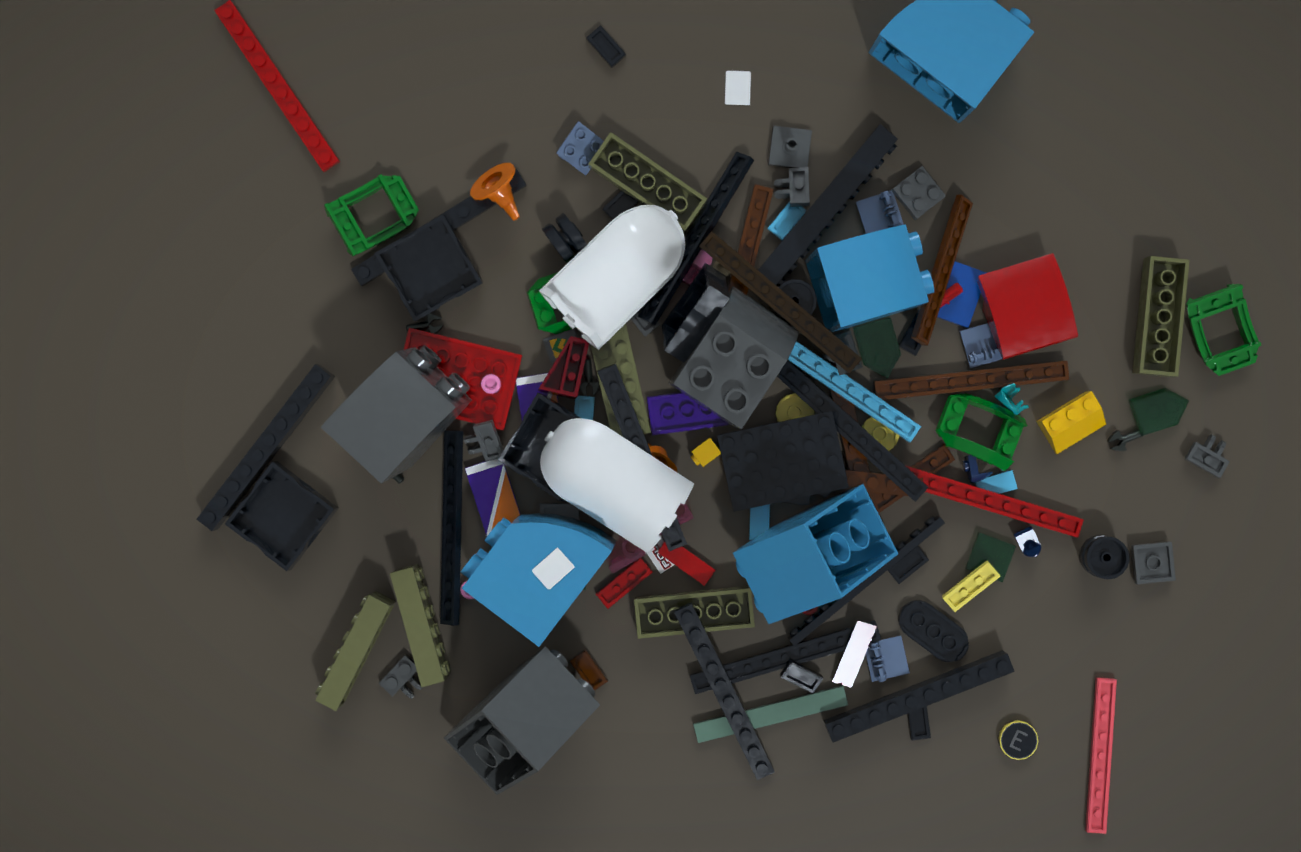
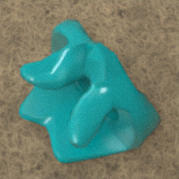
(1005, 397)

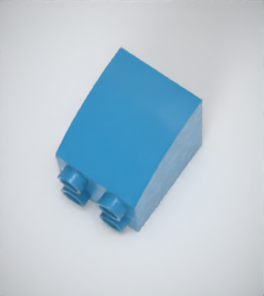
(952, 49)
(868, 277)
(801, 568)
(505, 576)

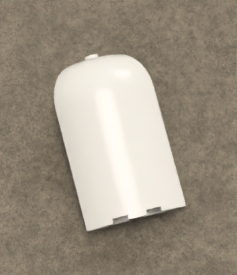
(617, 272)
(613, 480)

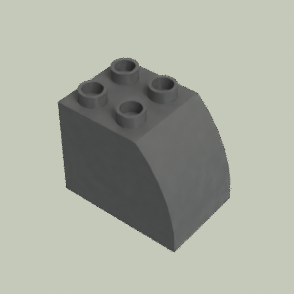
(736, 359)
(398, 412)
(523, 721)

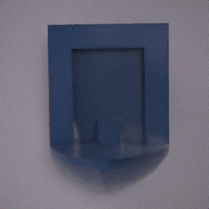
(970, 466)
(1028, 542)

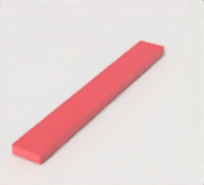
(1101, 755)

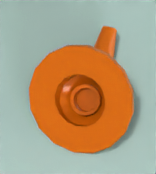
(496, 186)

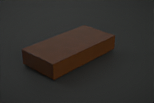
(588, 669)

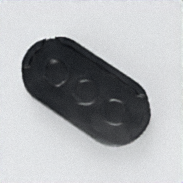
(933, 631)

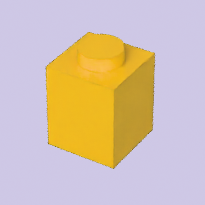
(705, 452)

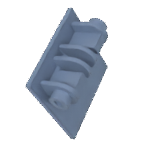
(580, 147)
(879, 212)
(980, 345)
(887, 659)

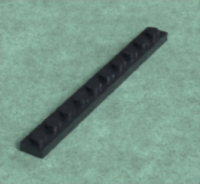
(456, 216)
(698, 233)
(632, 432)
(853, 432)
(451, 527)
(829, 609)
(778, 658)
(724, 690)

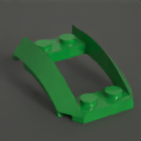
(348, 227)
(1212, 304)
(541, 309)
(1006, 439)

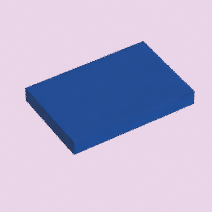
(963, 306)

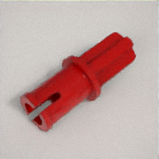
(951, 293)

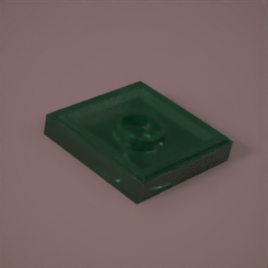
(991, 549)

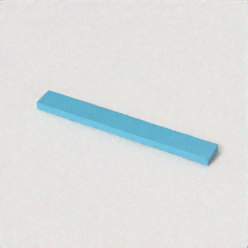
(854, 392)

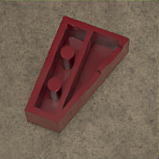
(567, 370)

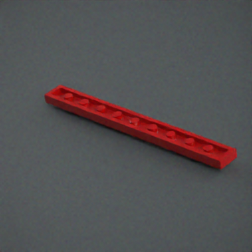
(277, 86)
(1000, 504)

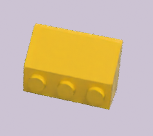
(1072, 421)

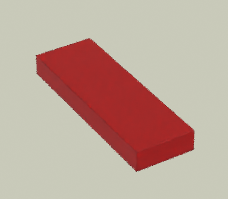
(688, 563)
(624, 583)

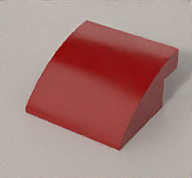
(1027, 306)

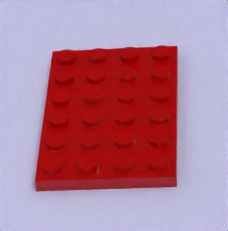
(473, 364)

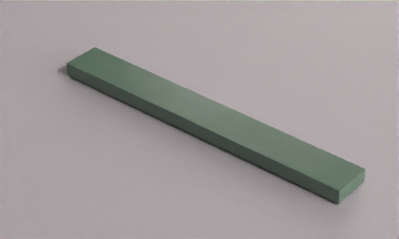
(775, 712)

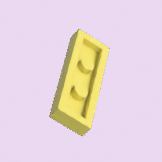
(971, 586)

